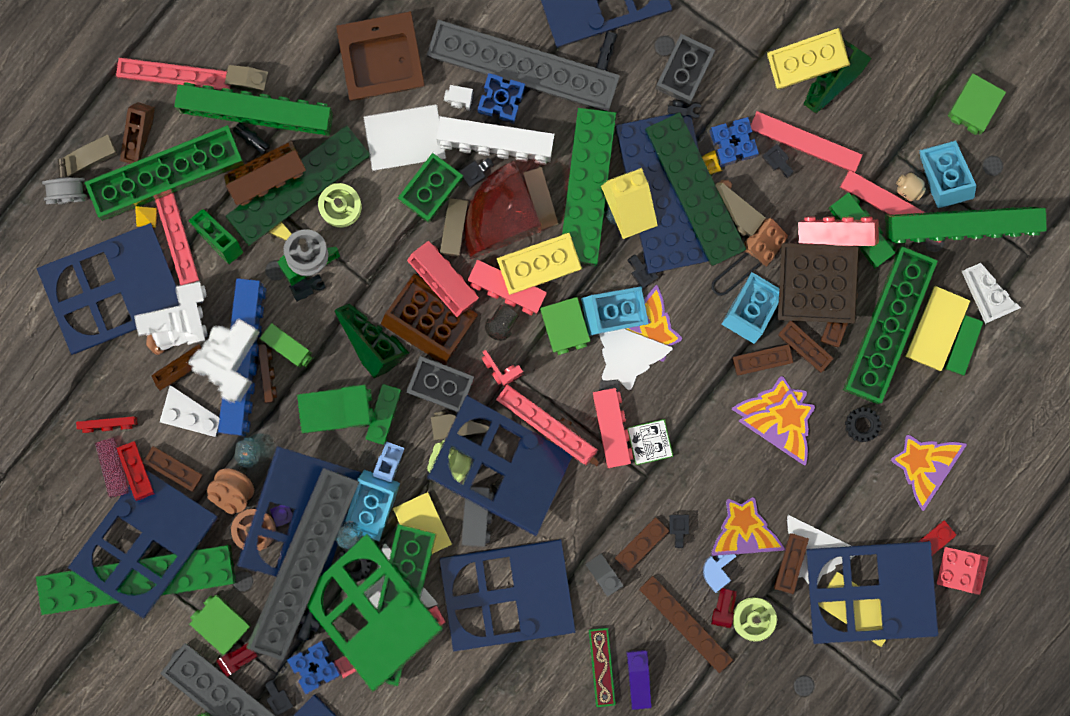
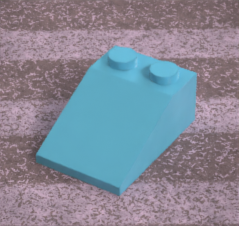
(948, 174)
(752, 308)
(614, 311)
(372, 504)

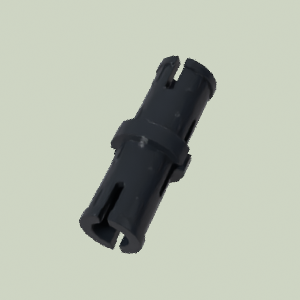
(606, 51)
(251, 138)

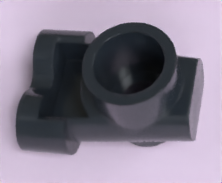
(308, 623)

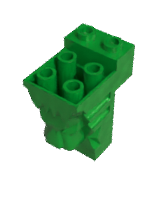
(335, 409)

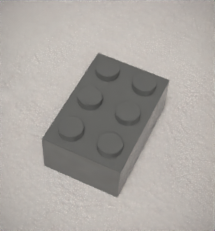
(685, 69)
(440, 384)
(476, 521)

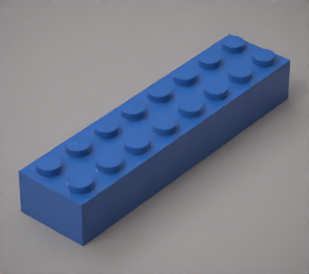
(248, 309)

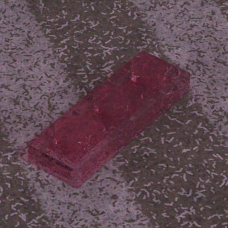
(111, 468)

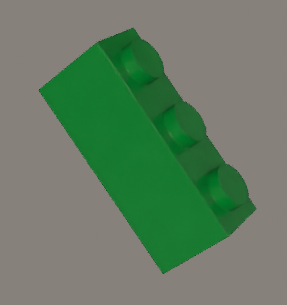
(383, 414)

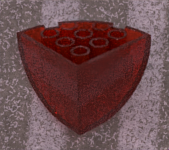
(499, 213)

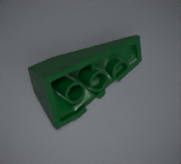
(832, 83)
(374, 347)

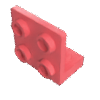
(511, 372)
(962, 570)

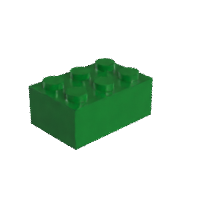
(430, 188)

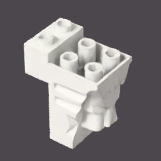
(176, 324)
(223, 356)

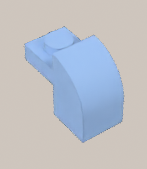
(388, 462)
(714, 574)

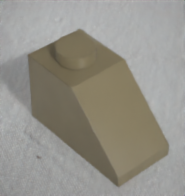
(246, 78)

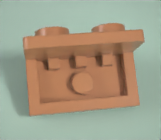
(766, 241)

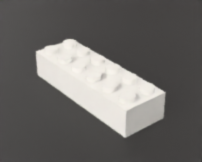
(495, 140)

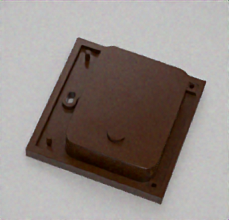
(380, 59)

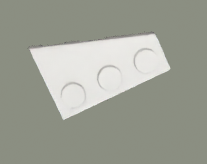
(988, 295)
(188, 414)

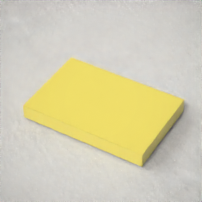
(422, 515)

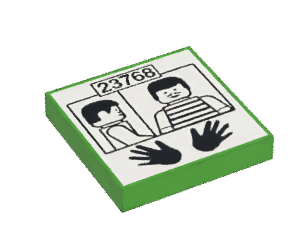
(650, 442)

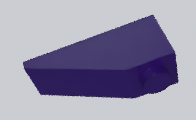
(639, 679)

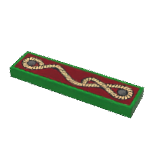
(602, 667)

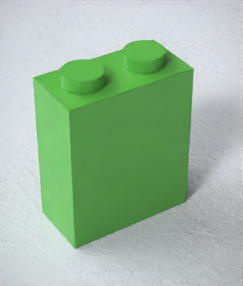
(976, 104)
(565, 326)
(287, 346)
(219, 624)

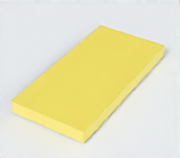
(808, 58)
(539, 263)
(937, 328)
(866, 612)

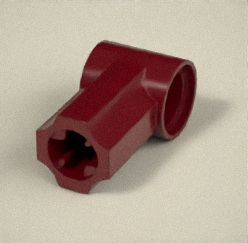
(723, 613)
(234, 660)

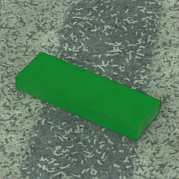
(964, 345)

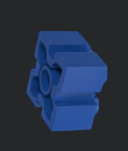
(490, 104)
(728, 152)
(302, 663)

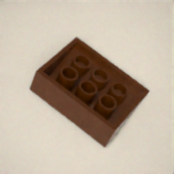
(264, 173)
(426, 320)

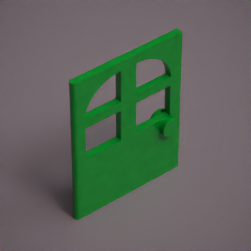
(390, 635)

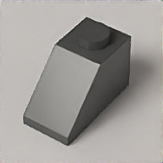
(604, 575)

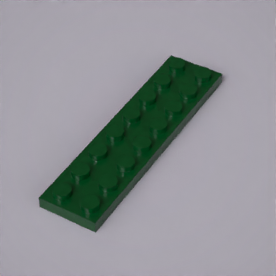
(323, 168)
(695, 189)

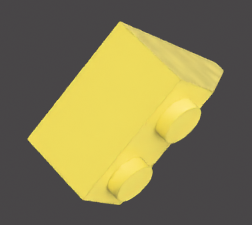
(630, 203)

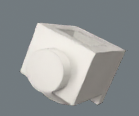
(459, 96)

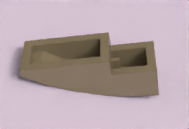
(90, 155)
(540, 197)
(454, 227)

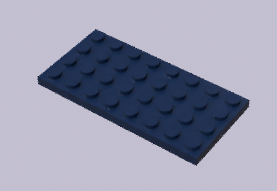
(673, 240)

